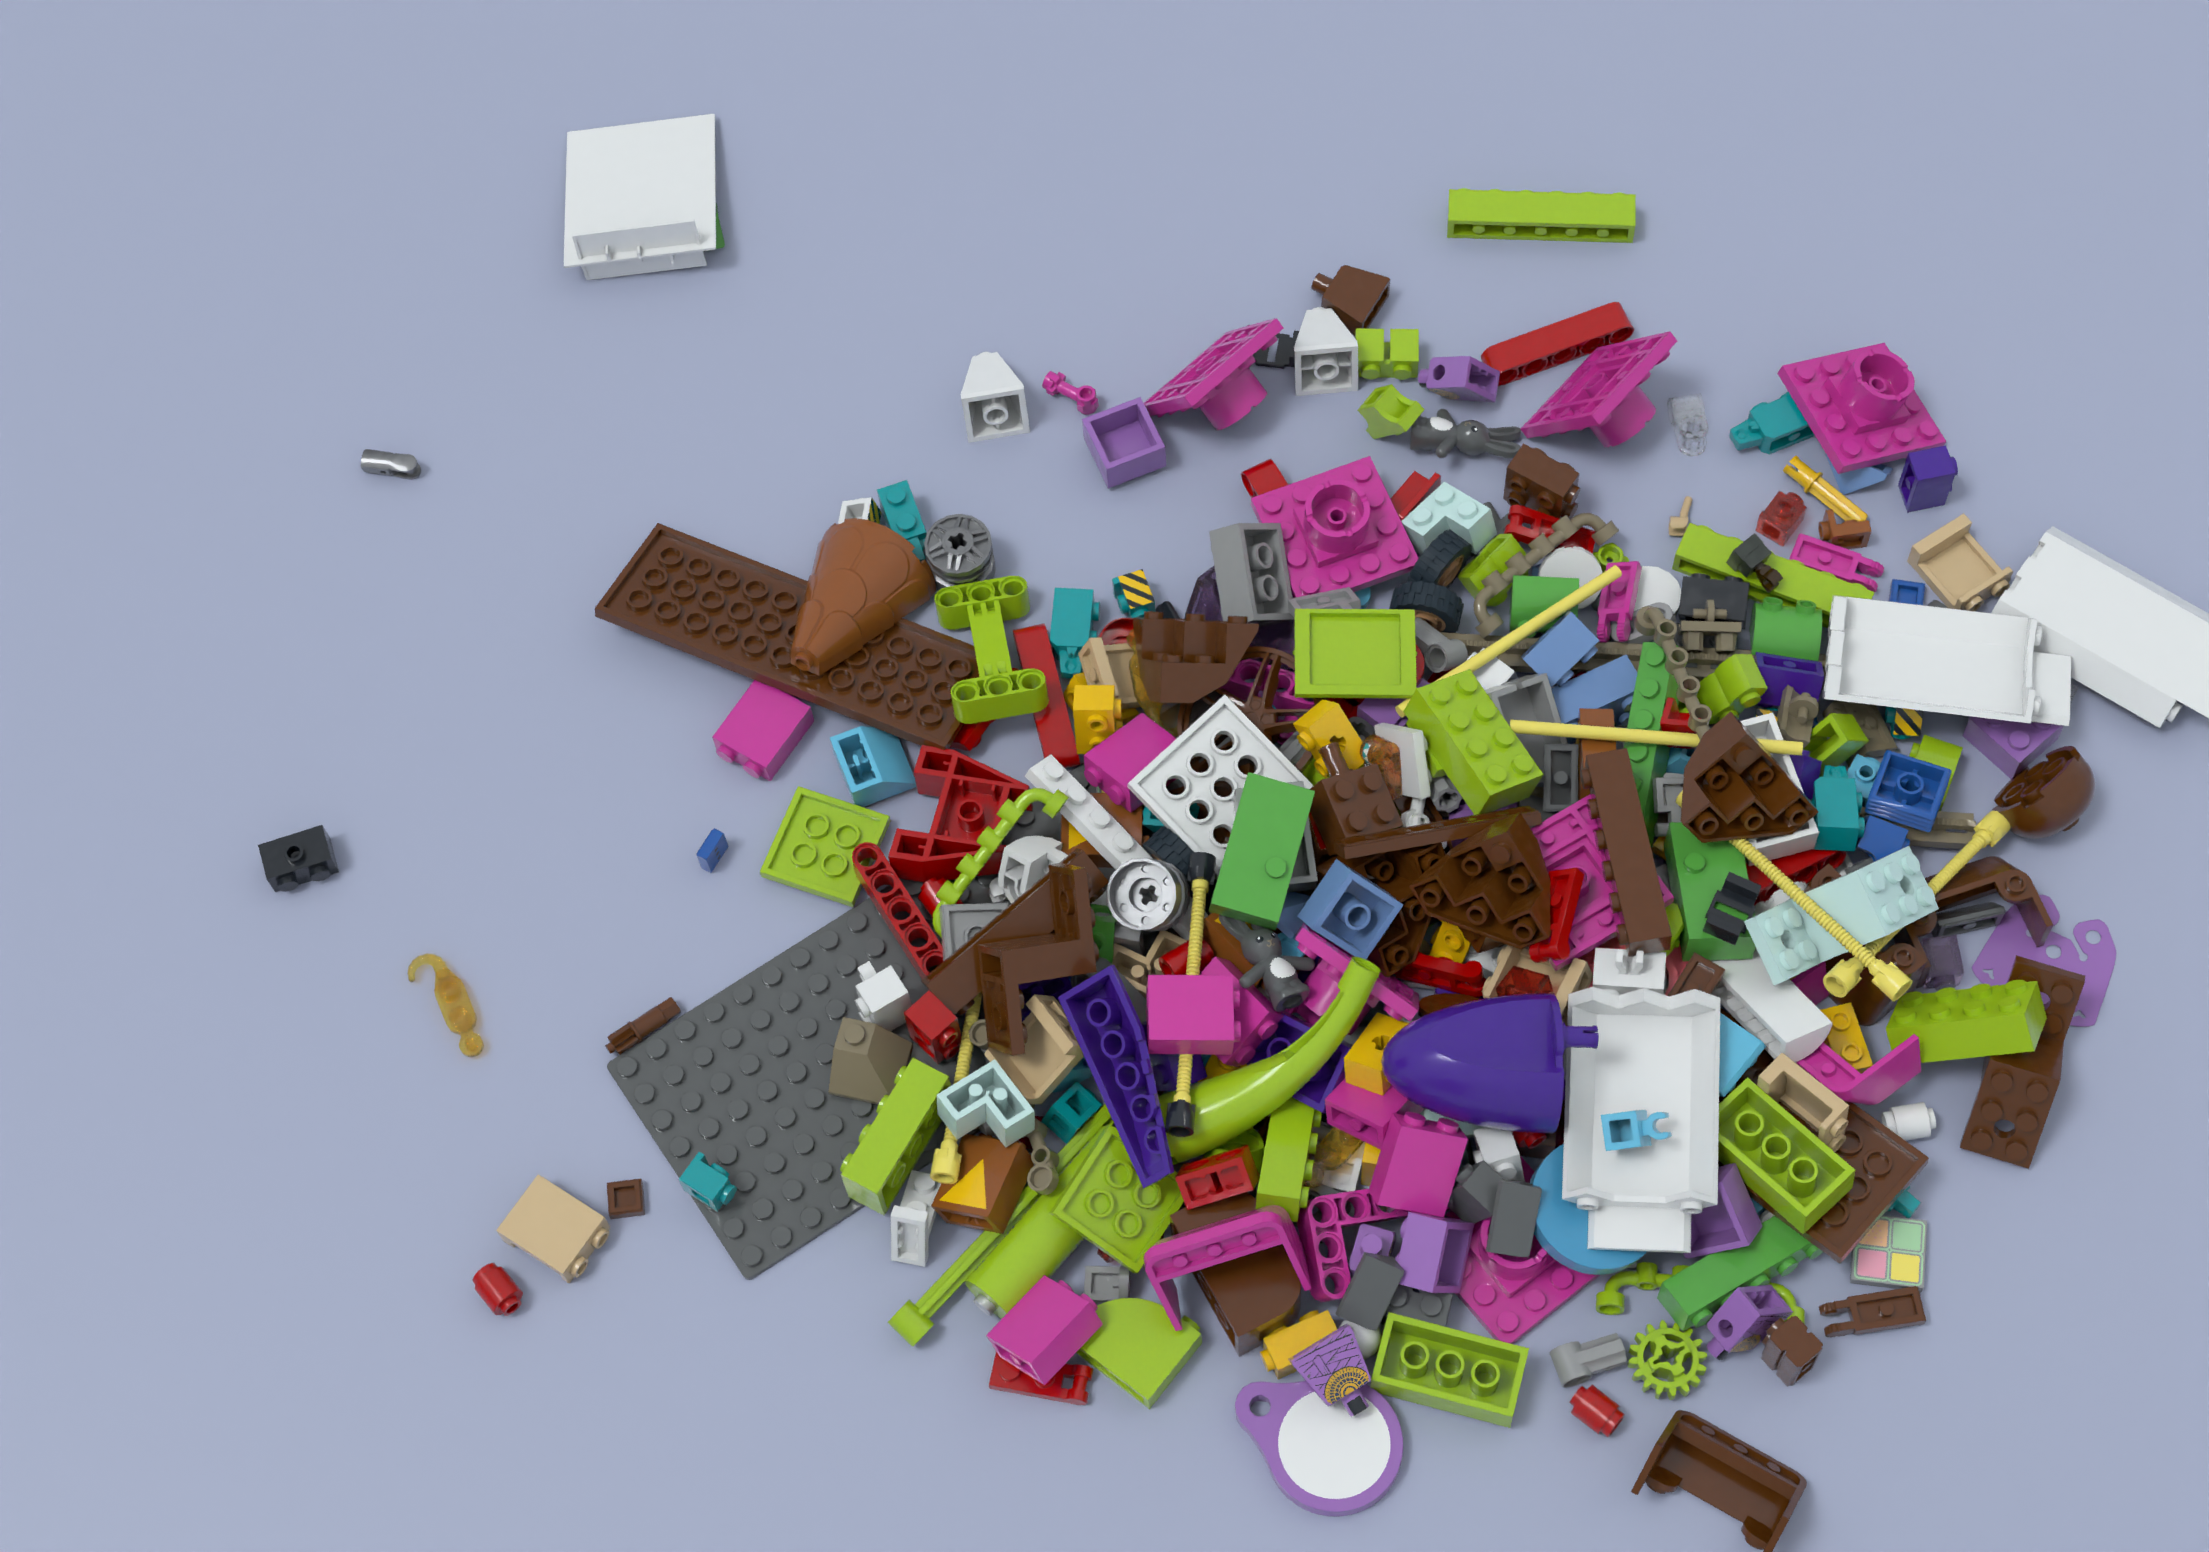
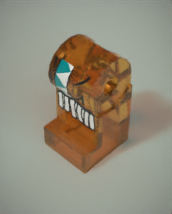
(1387, 756)

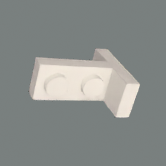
(914, 1220)

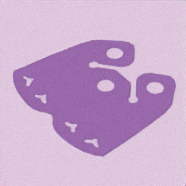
(2011, 940)

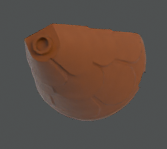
(857, 590)

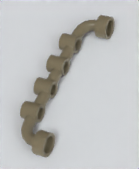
(1520, 564)
(1651, 622)
(1043, 1176)

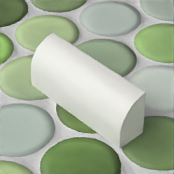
(1772, 1013)

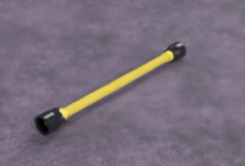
(1201, 875)

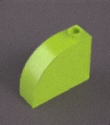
(1140, 1347)

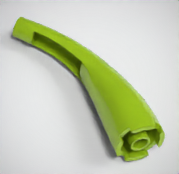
(1247, 1095)

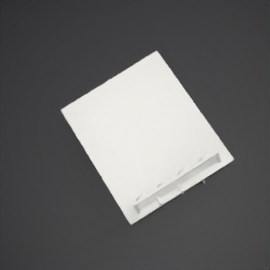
(640, 197)

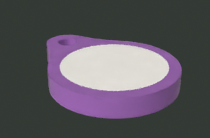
(1320, 1452)

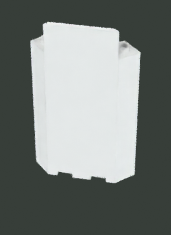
(2117, 626)
(1944, 662)
(1652, 1058)

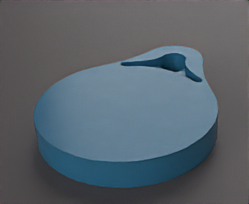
(1564, 1227)

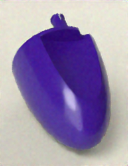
(1488, 1061)

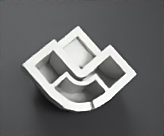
(1026, 863)

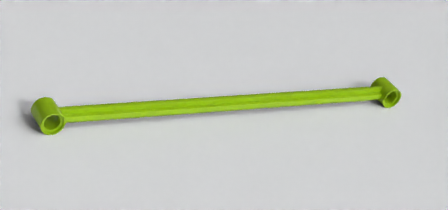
(912, 1319)

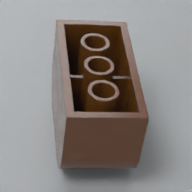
(1249, 1292)

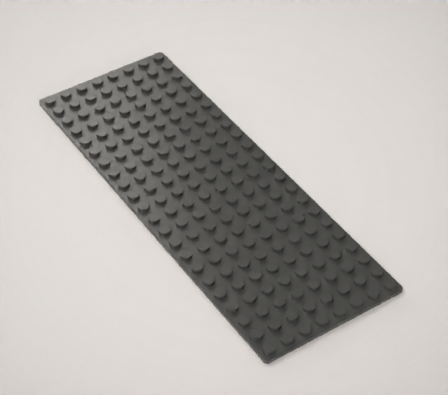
(755, 1063)

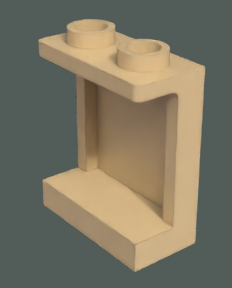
(1958, 567)
(1109, 666)
(1564, 981)
(1048, 1052)
(1806, 1098)
(554, 1228)

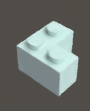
(1446, 510)
(990, 1098)

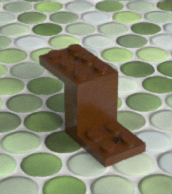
(1038, 958)
(2025, 1083)

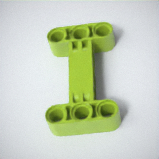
(998, 689)

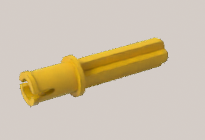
(1824, 491)

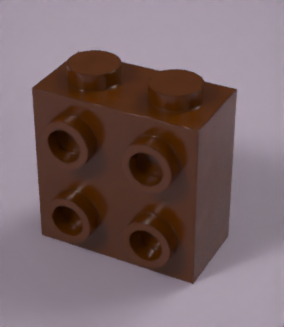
(1541, 483)

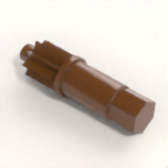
(641, 1027)

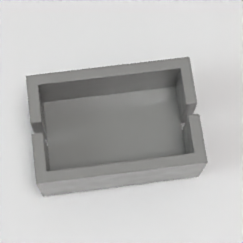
(1529, 700)

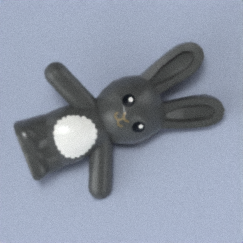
(1469, 436)
(1279, 973)

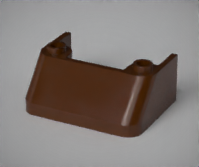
(1974, 882)
(1724, 1475)

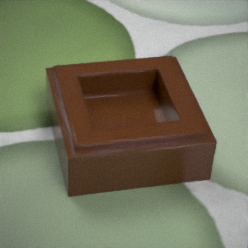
(625, 1198)

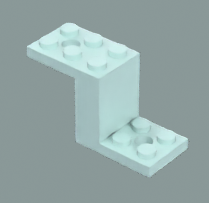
(1863, 902)

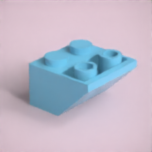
(872, 764)
(1737, 1053)

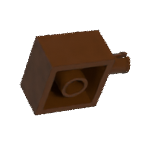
(1351, 800)

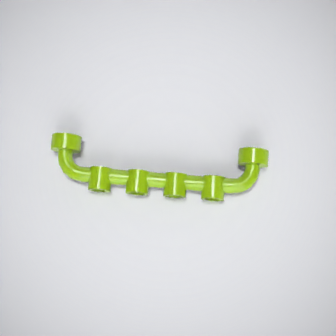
(991, 840)
(1647, 1278)

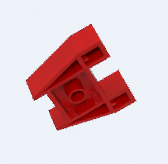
(966, 806)

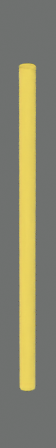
(1530, 626)
(1636, 735)

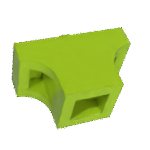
(1389, 412)

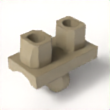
(1724, 632)
(1796, 715)

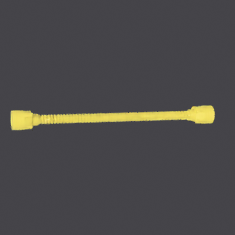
(1988, 831)
(1886, 976)
(946, 1159)

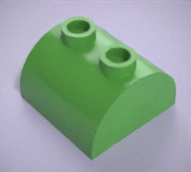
(1535, 594)
(1786, 629)

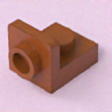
(1849, 534)

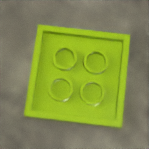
(818, 844)
(1112, 1207)

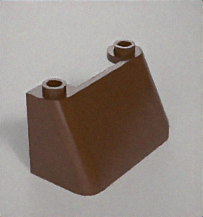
(1866, 998)

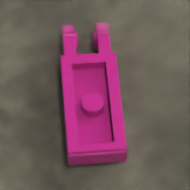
(1836, 560)
(1618, 601)

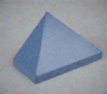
(1860, 478)
(1288, 921)

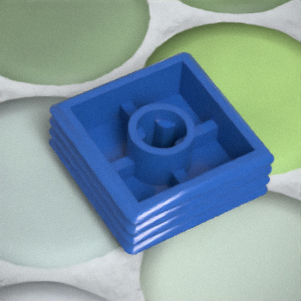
(1908, 791)

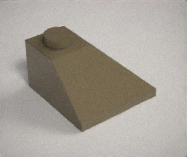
(866, 1061)

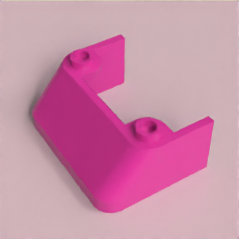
(1838, 1075)
(1218, 1244)

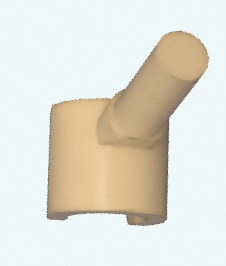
(1679, 524)

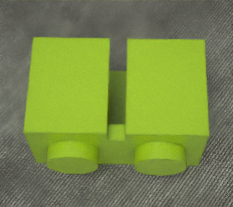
(1388, 359)
(1844, 740)

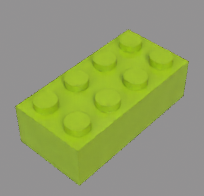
(1473, 742)
(1970, 1021)
(895, 1138)
(1780, 1157)
(1449, 1369)

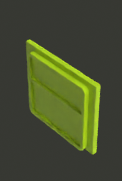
(1355, 653)

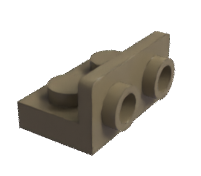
(1871, 724)

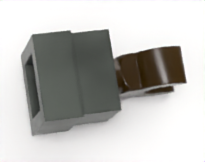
(1751, 558)

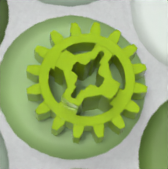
(1673, 1373)

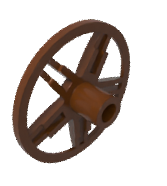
(1256, 709)

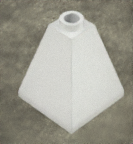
(1325, 355)
(993, 400)

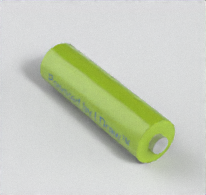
(1028, 1251)

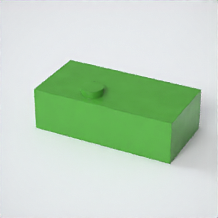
(1261, 851)
(1695, 876)

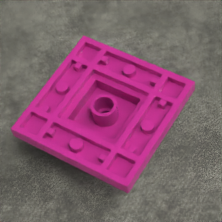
(1219, 378)
(1605, 393)
(1861, 406)
(1338, 530)
(1568, 843)
(1323, 981)
(1512, 1291)

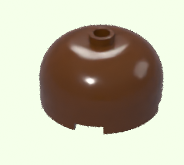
(2048, 795)

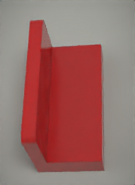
(1414, 492)

